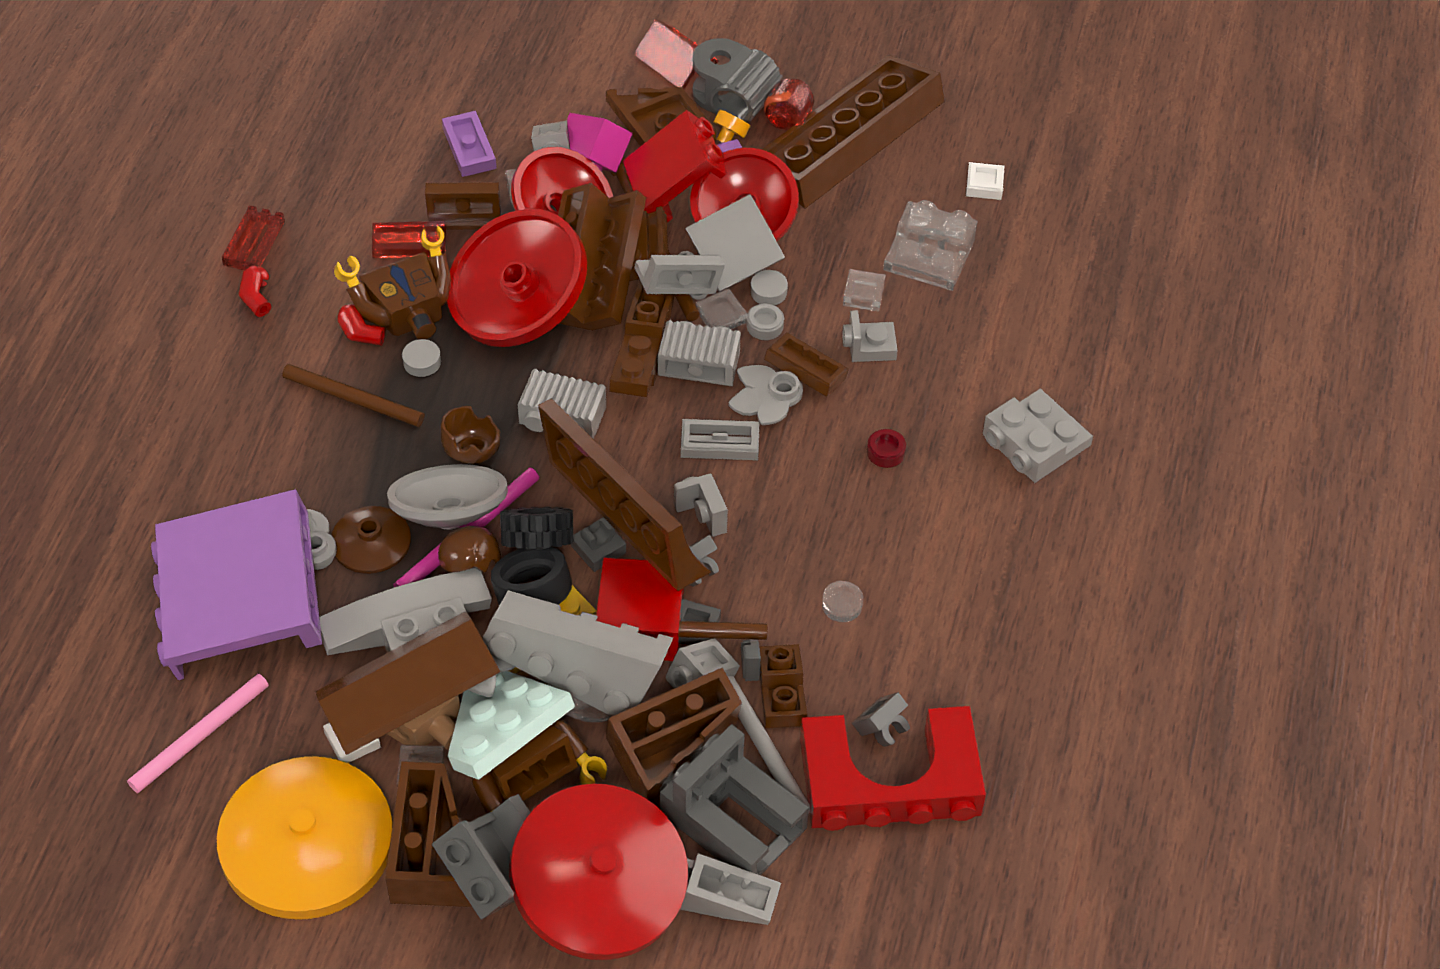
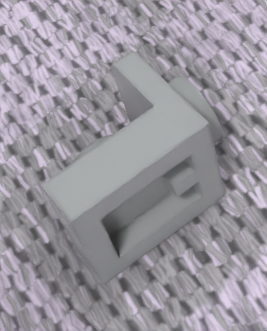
(550, 135)
(869, 340)
(706, 499)
(698, 661)

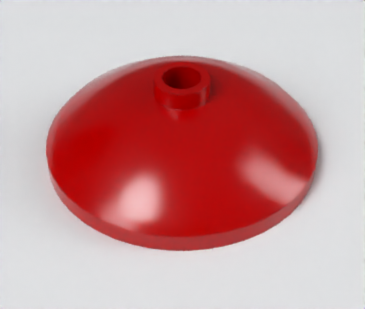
(549, 172)
(754, 174)

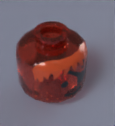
(789, 103)

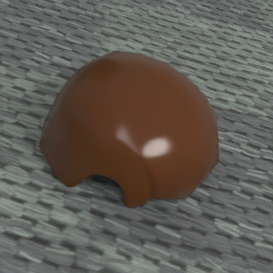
(469, 436)
(467, 549)

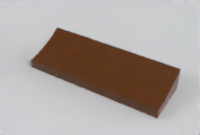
(857, 124)
(619, 498)

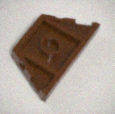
(651, 110)

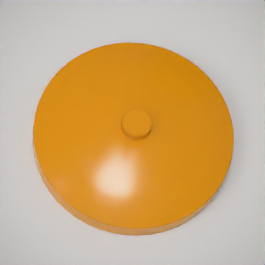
(305, 837)

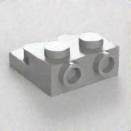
(1035, 434)

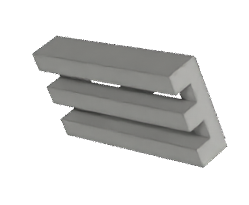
(720, 444)

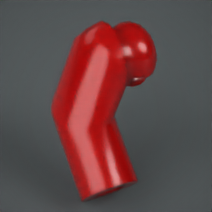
(250, 287)
(356, 328)

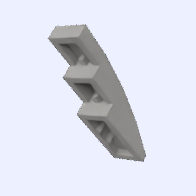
(359, 623)
(729, 891)

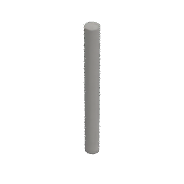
(766, 747)

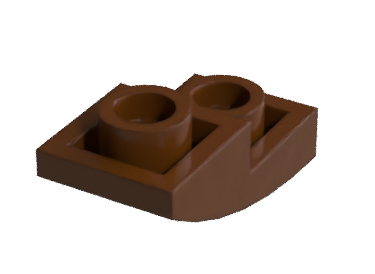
(782, 686)

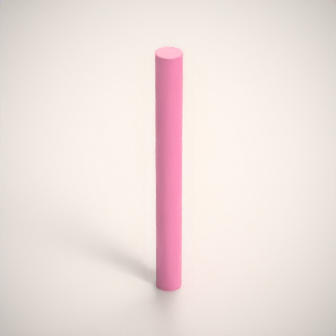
(197, 733)

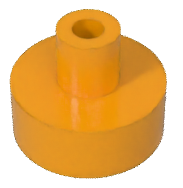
(730, 125)

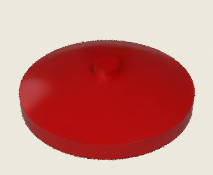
(517, 277)
(598, 871)

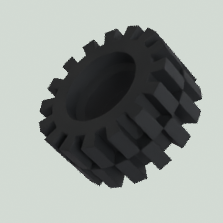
(536, 527)

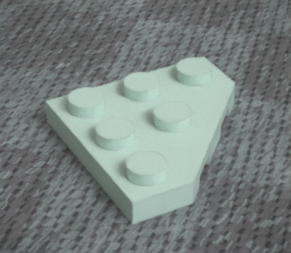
(500, 725)

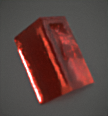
(668, 53)

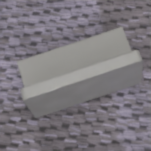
(680, 274)

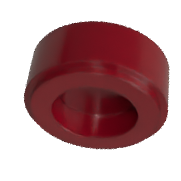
(886, 448)

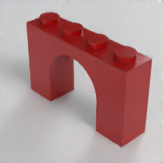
(845, 797)

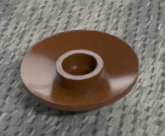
(375, 550)

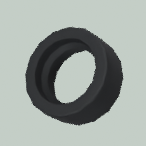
(528, 564)

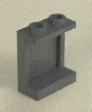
(480, 855)

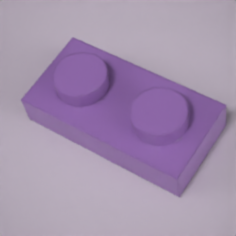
(469, 143)

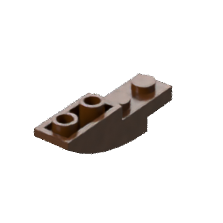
(638, 355)

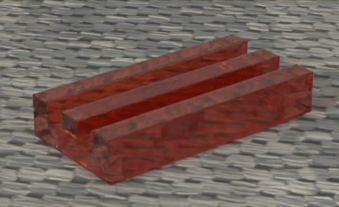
(257, 221)
(408, 235)

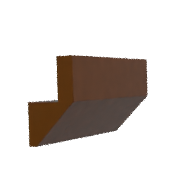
(610, 240)
(406, 682)

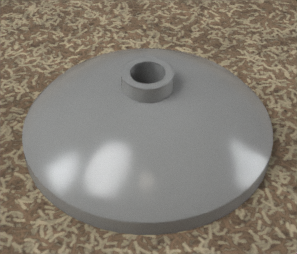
(447, 495)

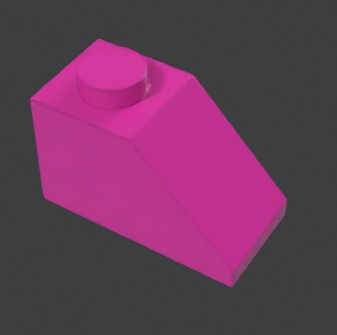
(598, 140)

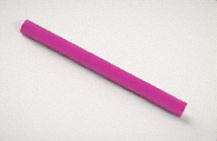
(431, 561)

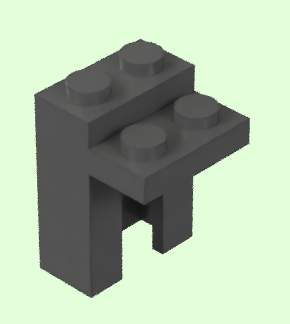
(710, 777)

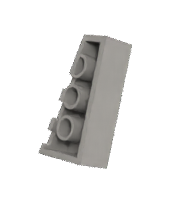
(576, 652)

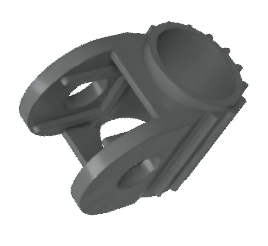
(746, 76)

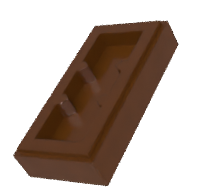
(807, 364)

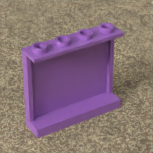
(235, 580)

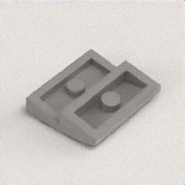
(740, 238)

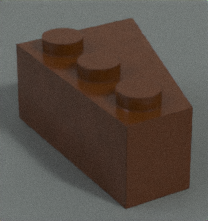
(670, 729)
(421, 816)

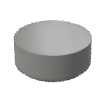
(769, 287)
(765, 321)
(421, 358)

